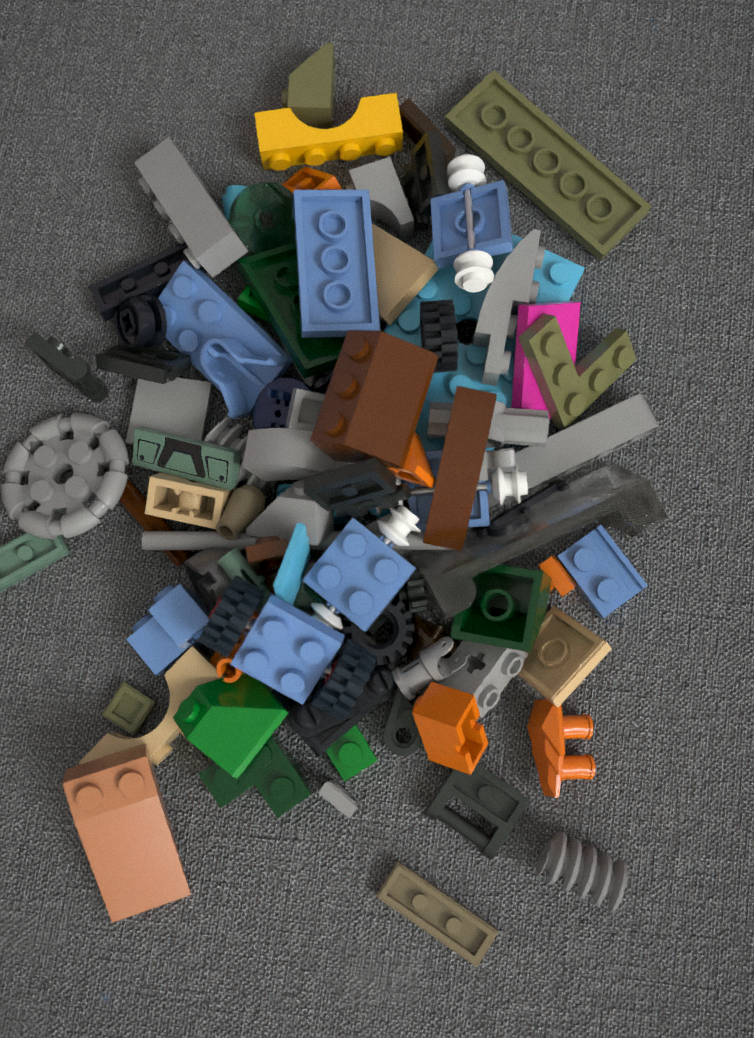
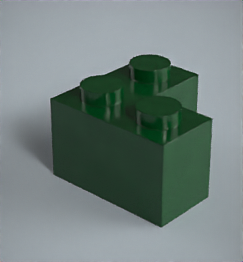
(270, 771)

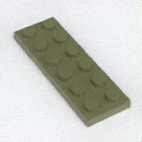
(547, 165)

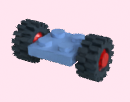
(288, 649)

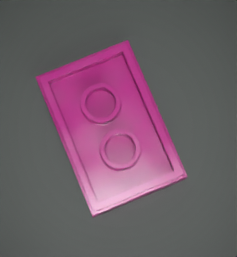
(525, 388)

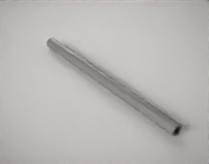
(211, 539)

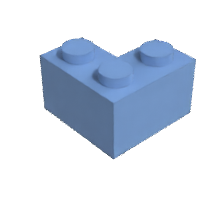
(172, 630)

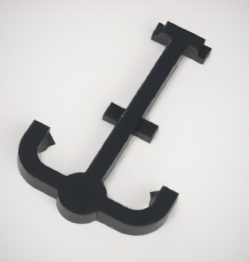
(497, 529)

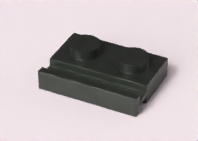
(144, 363)

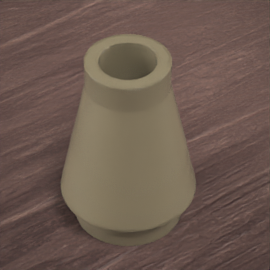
(241, 510)

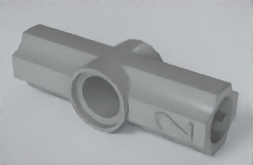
(507, 425)

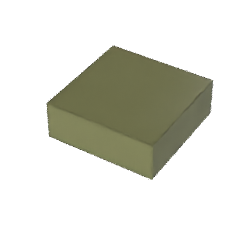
(129, 708)

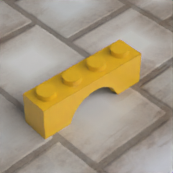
(370, 131)

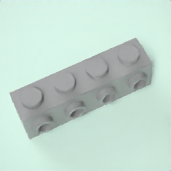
(190, 208)

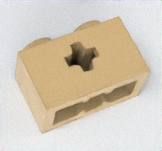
(186, 500)

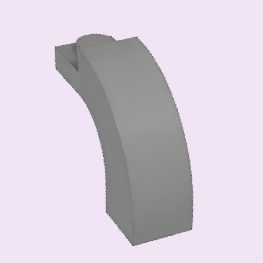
(285, 455)

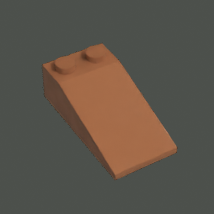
(126, 832)

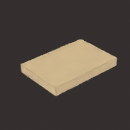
(399, 273)

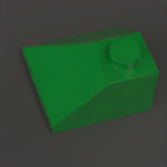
(230, 720)

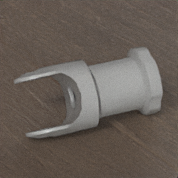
(428, 668)

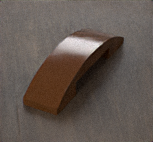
(460, 468)

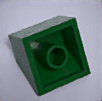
(506, 608)

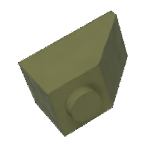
(312, 89)

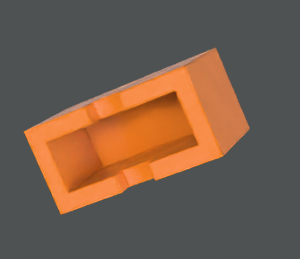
(449, 727)

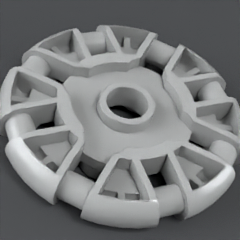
(49, 464)

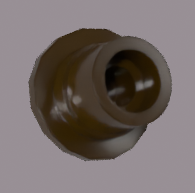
(425, 635)

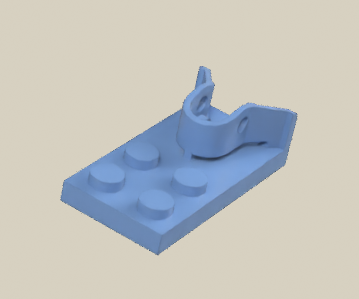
(335, 262)
(221, 339)

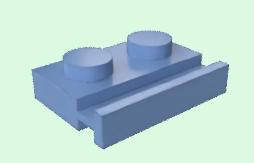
(601, 572)

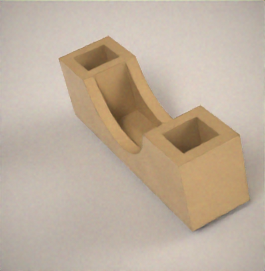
(182, 678)

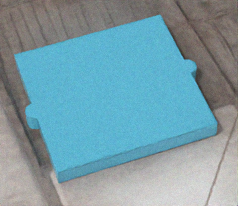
(293, 565)

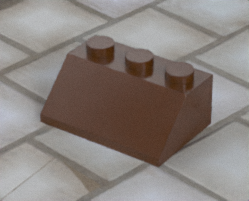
(374, 399)

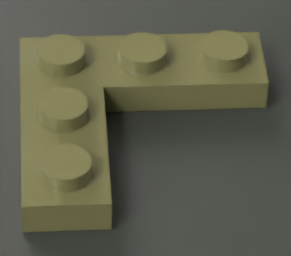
(570, 388)

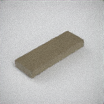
(437, 913)

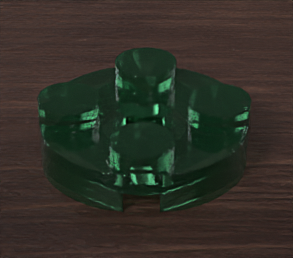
(261, 199)

